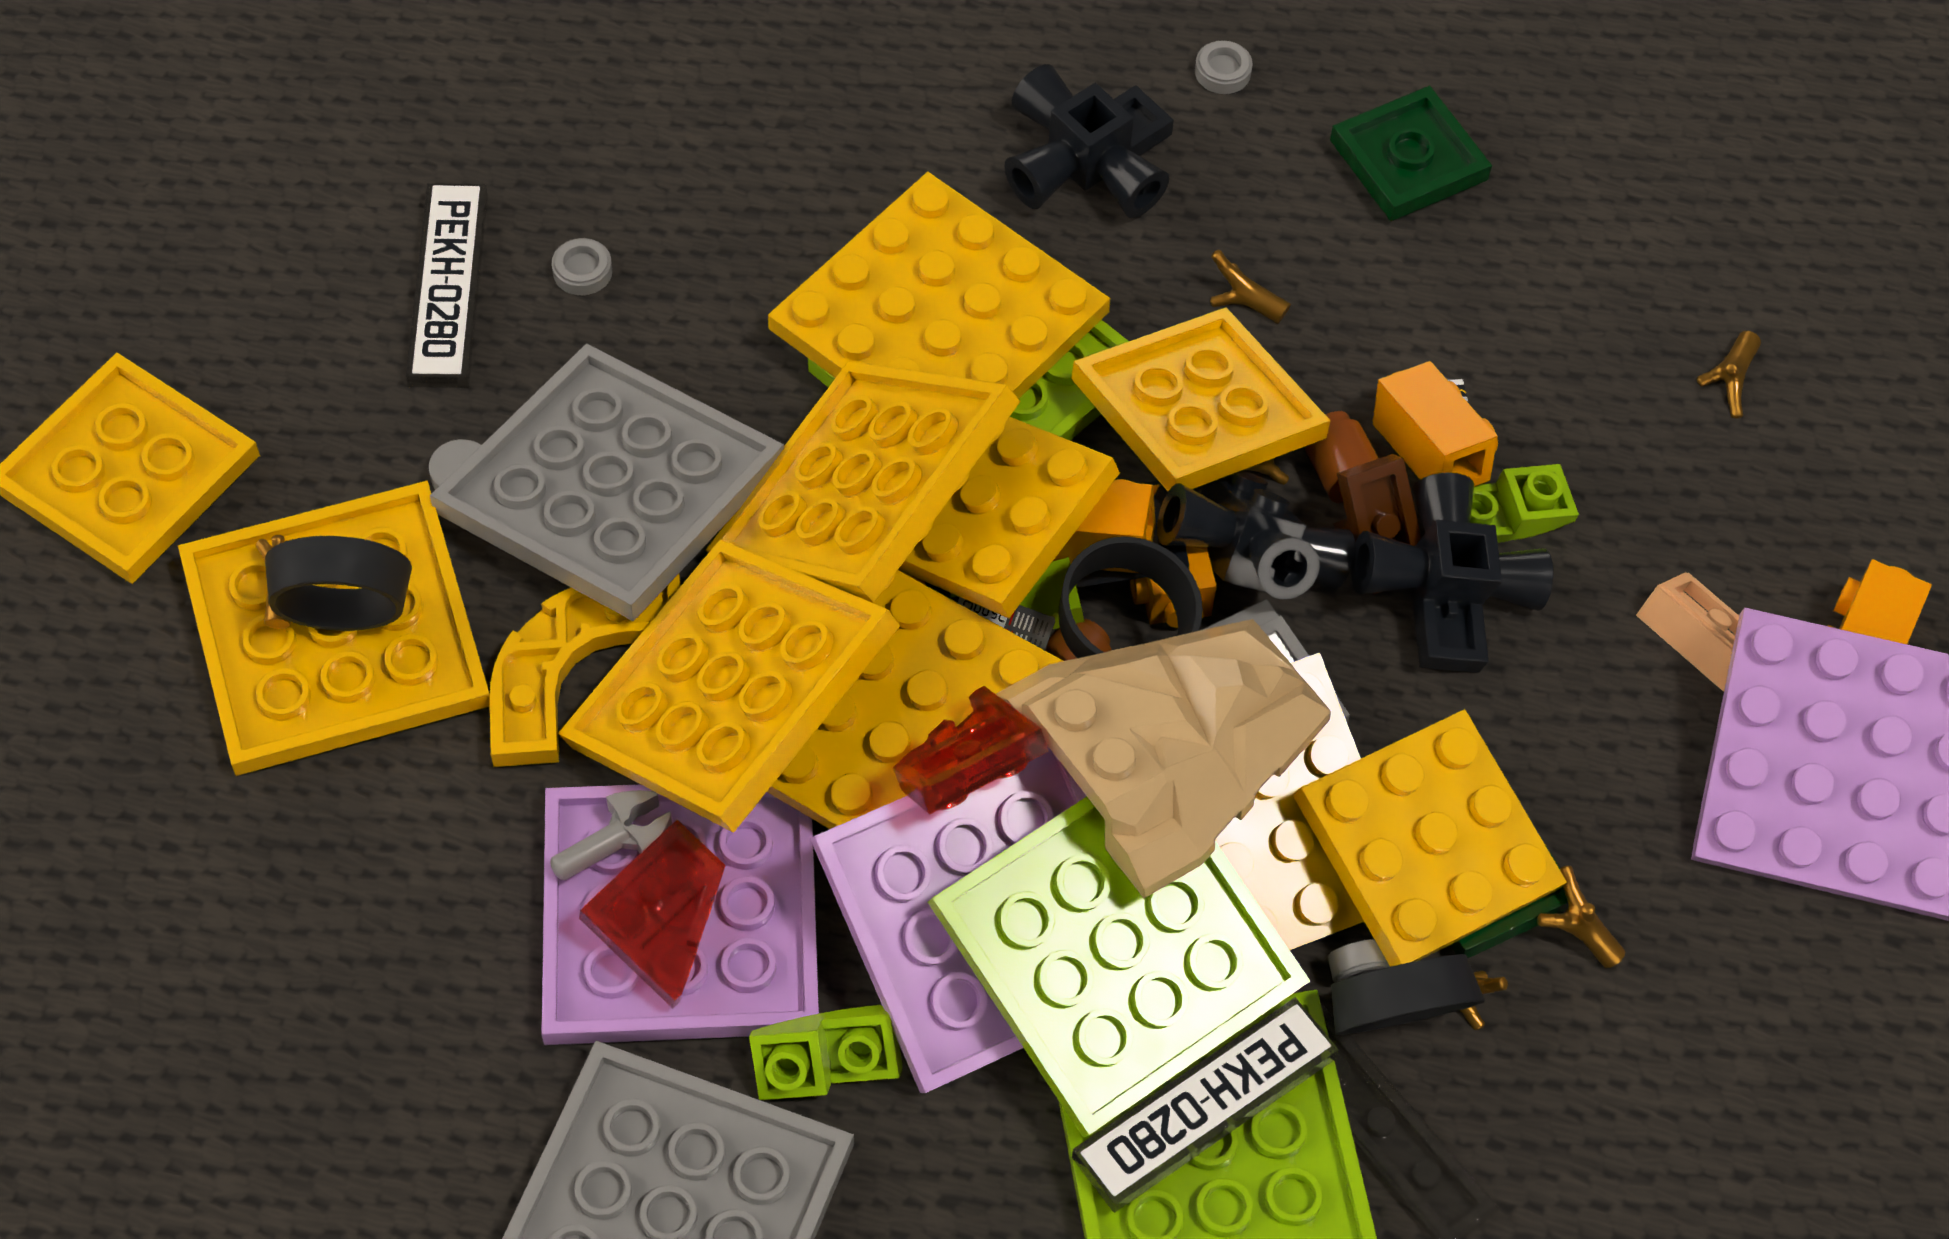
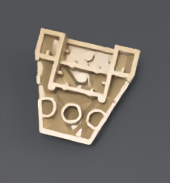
(1173, 738)

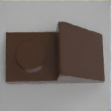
(1379, 500)

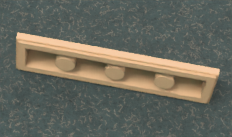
(1690, 629)

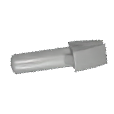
(618, 834)

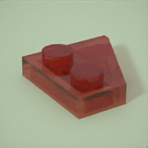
(960, 759)
(659, 909)

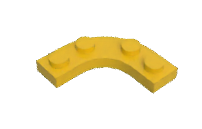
(537, 661)

